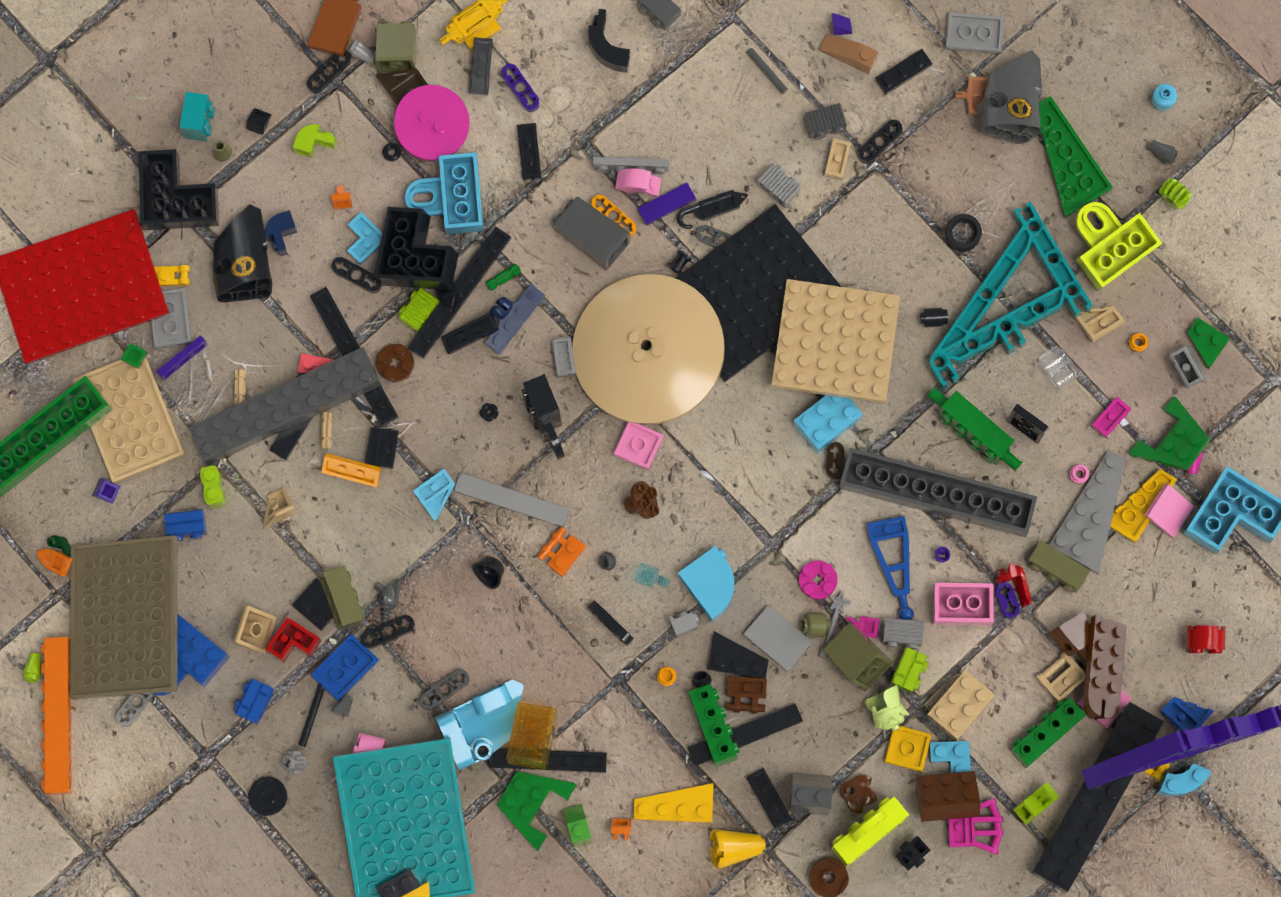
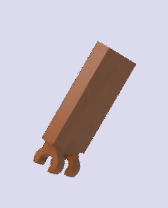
(334, 26)

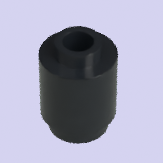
(934, 317)

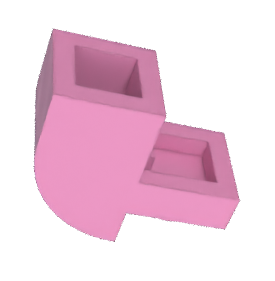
(638, 181)

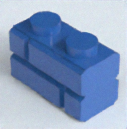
(186, 524)
(254, 701)

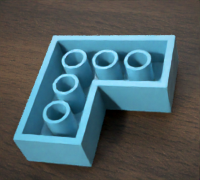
(1234, 502)

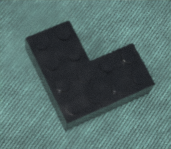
(166, 202)
(406, 259)

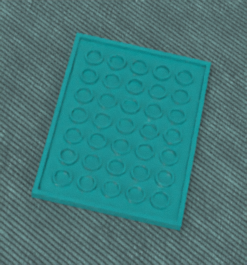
(405, 814)

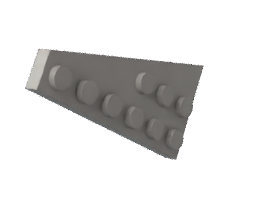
(1089, 521)

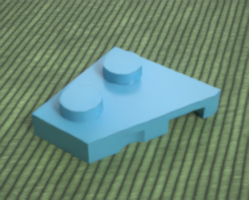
(435, 493)

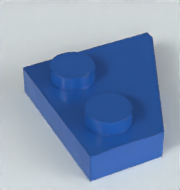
(1185, 714)

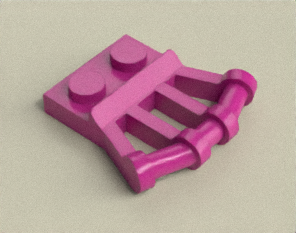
(963, 832)

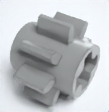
(294, 762)

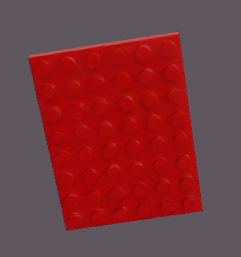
(81, 286)

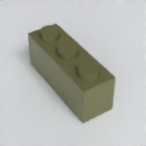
(1058, 567)
(341, 597)

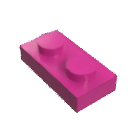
(1111, 417)

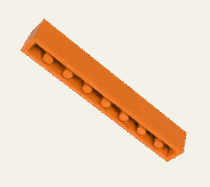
(56, 716)

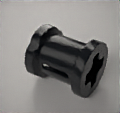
(679, 262)

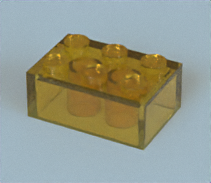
(532, 736)

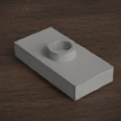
(563, 357)

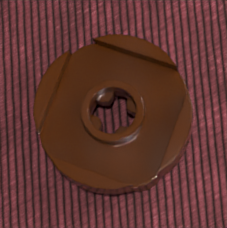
(397, 352)
(825, 867)

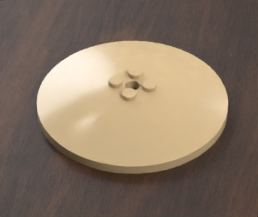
(656, 382)

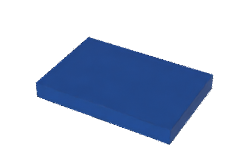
(344, 667)

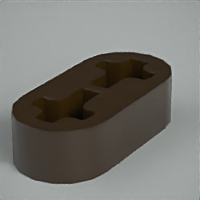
(830, 460)

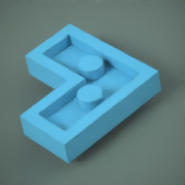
(369, 239)
(954, 752)

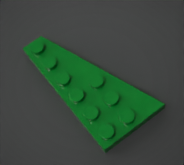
(1072, 166)

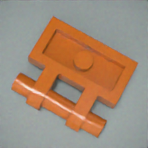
(566, 555)

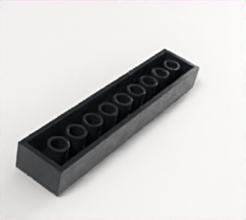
(1094, 806)

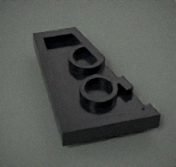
(735, 659)

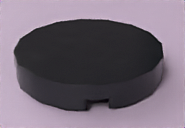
(267, 796)

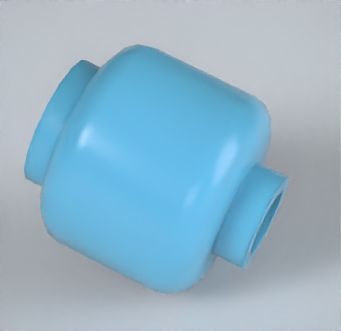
(1164, 97)

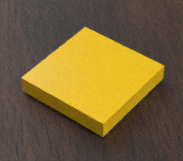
(908, 748)

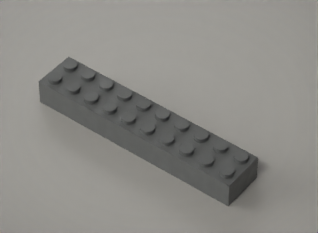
(285, 406)
(938, 492)

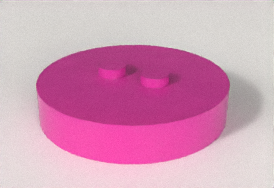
(431, 122)

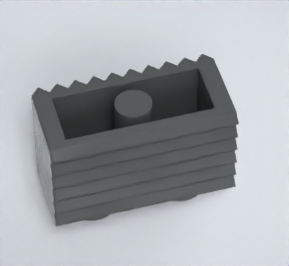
(825, 121)

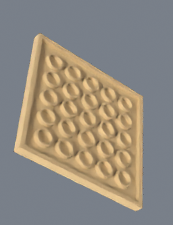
(836, 341)

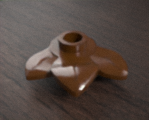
(861, 793)

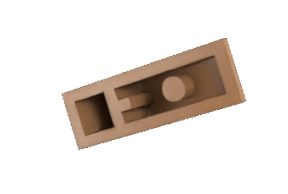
(849, 52)

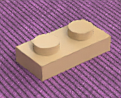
(838, 159)

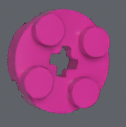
(826, 587)

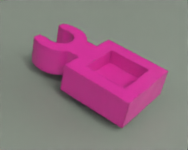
(867, 625)

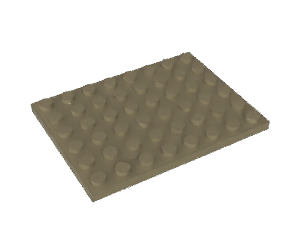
(124, 618)

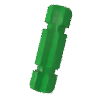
(503, 277)

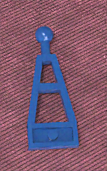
(887, 530)

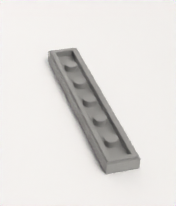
(512, 500)

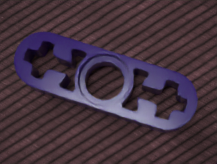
(532, 95)

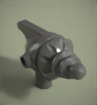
(388, 598)

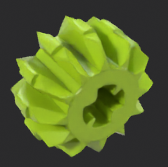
(1175, 193)

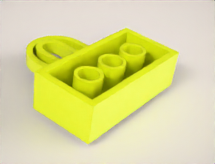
(1114, 245)
(870, 831)

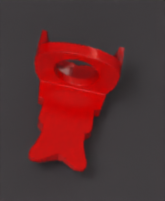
(1019, 580)

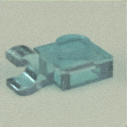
(649, 576)

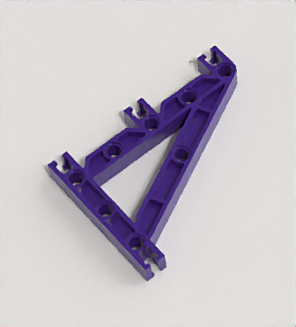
(1182, 745)

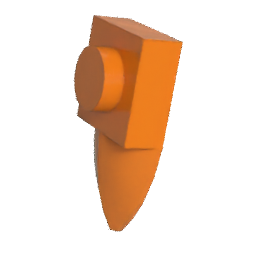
(55, 561)

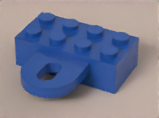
(196, 655)

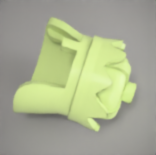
(887, 709)

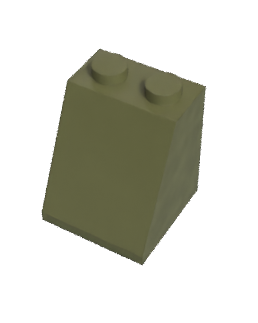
(395, 46)
(857, 656)

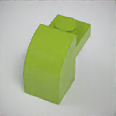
(309, 138)
(1036, 803)

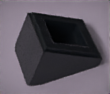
(258, 121)

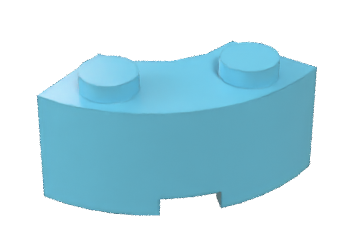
(1181, 784)

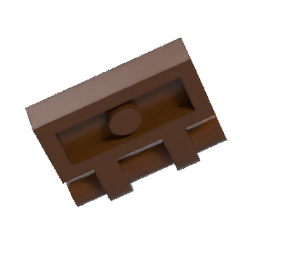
(746, 688)

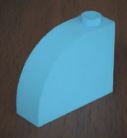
(710, 582)

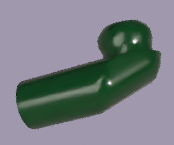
(61, 543)

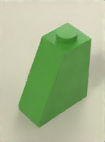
(577, 825)

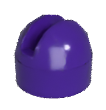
(942, 551)

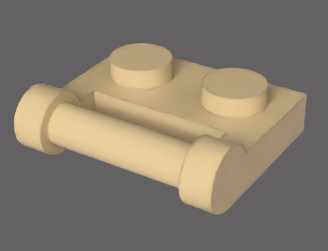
(1066, 681)

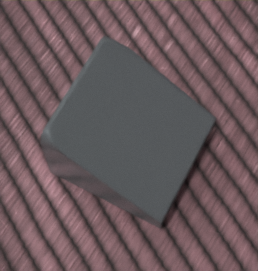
(343, 707)

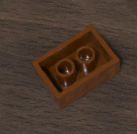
(948, 796)

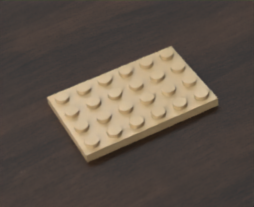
(139, 428)

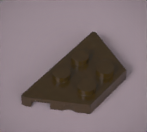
(401, 82)

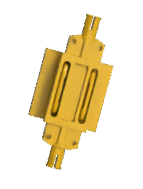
(474, 21)

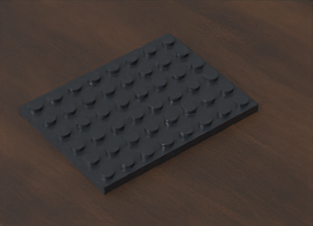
(748, 284)

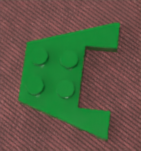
(1180, 445)
(524, 799)

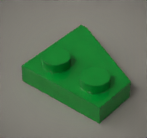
(1207, 341)

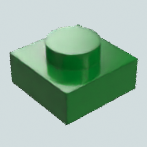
(134, 356)

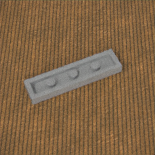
(657, 166)

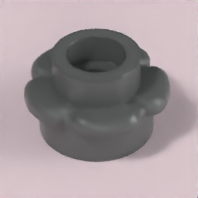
(607, 561)

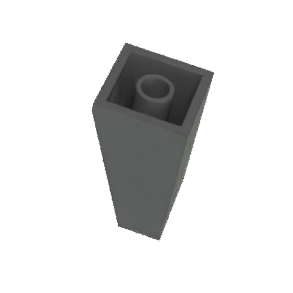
(592, 232)
(810, 794)

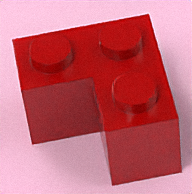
(291, 636)

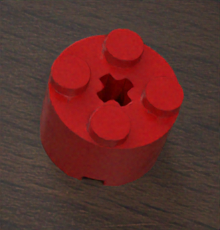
(1205, 638)

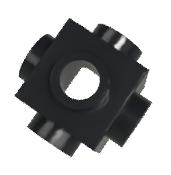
(912, 853)

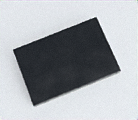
(1027, 423)

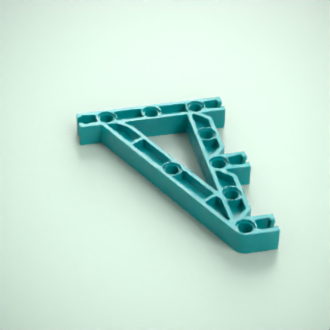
(954, 346)

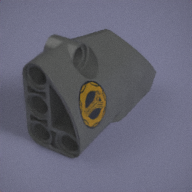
(1012, 100)

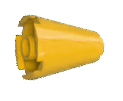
(734, 847)

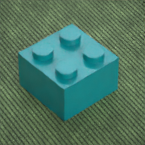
(197, 116)

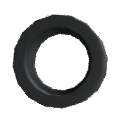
(965, 218)

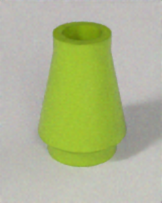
(32, 669)

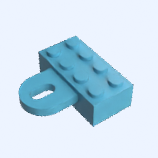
(454, 194)

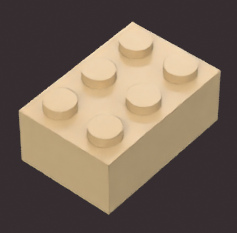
(960, 705)

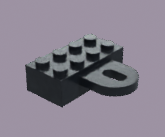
(543, 410)

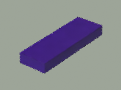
(666, 204)
(182, 358)

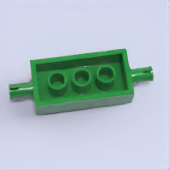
(975, 428)

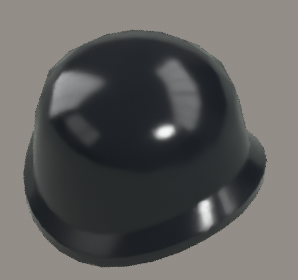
(489, 571)

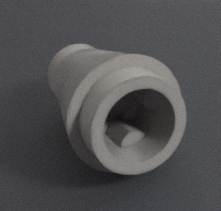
(362, 52)

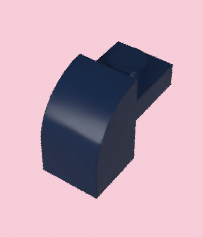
(278, 227)

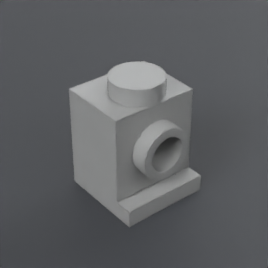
(684, 623)

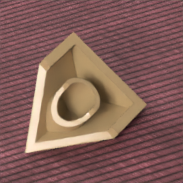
(278, 508)

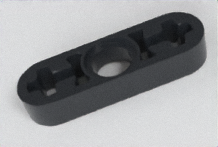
(315, 76)
(886, 128)
(342, 273)
(602, 615)
(403, 631)

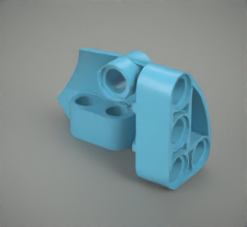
(481, 722)

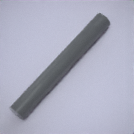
(765, 68)

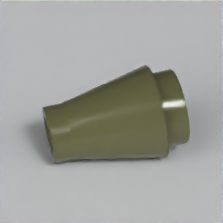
(222, 151)

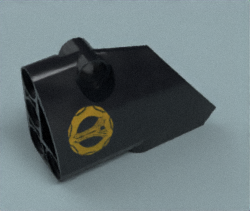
(242, 259)

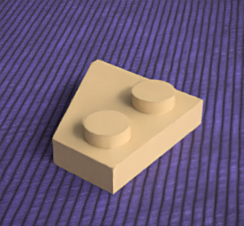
(1100, 322)

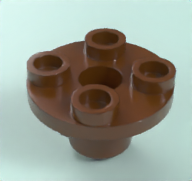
(642, 501)

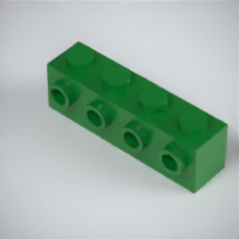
(713, 725)
(1048, 732)

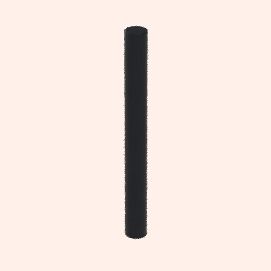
(311, 716)

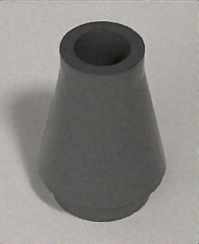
(1163, 151)

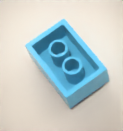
(827, 421)

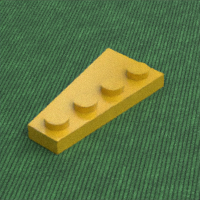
(1130, 518)
(682, 805)

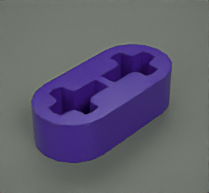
(1011, 599)

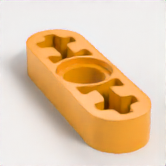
(613, 208)

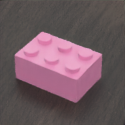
(963, 604)

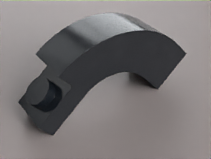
(605, 53)

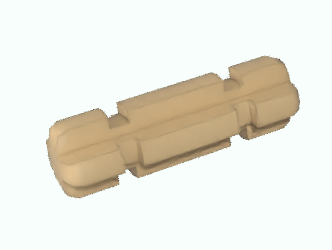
(239, 386)
(326, 430)

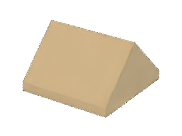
(255, 629)

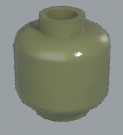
(815, 625)

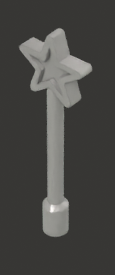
(838, 604)

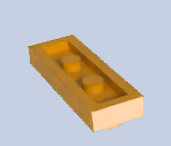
(351, 470)

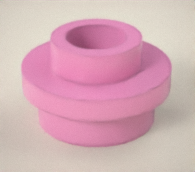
(1083, 470)

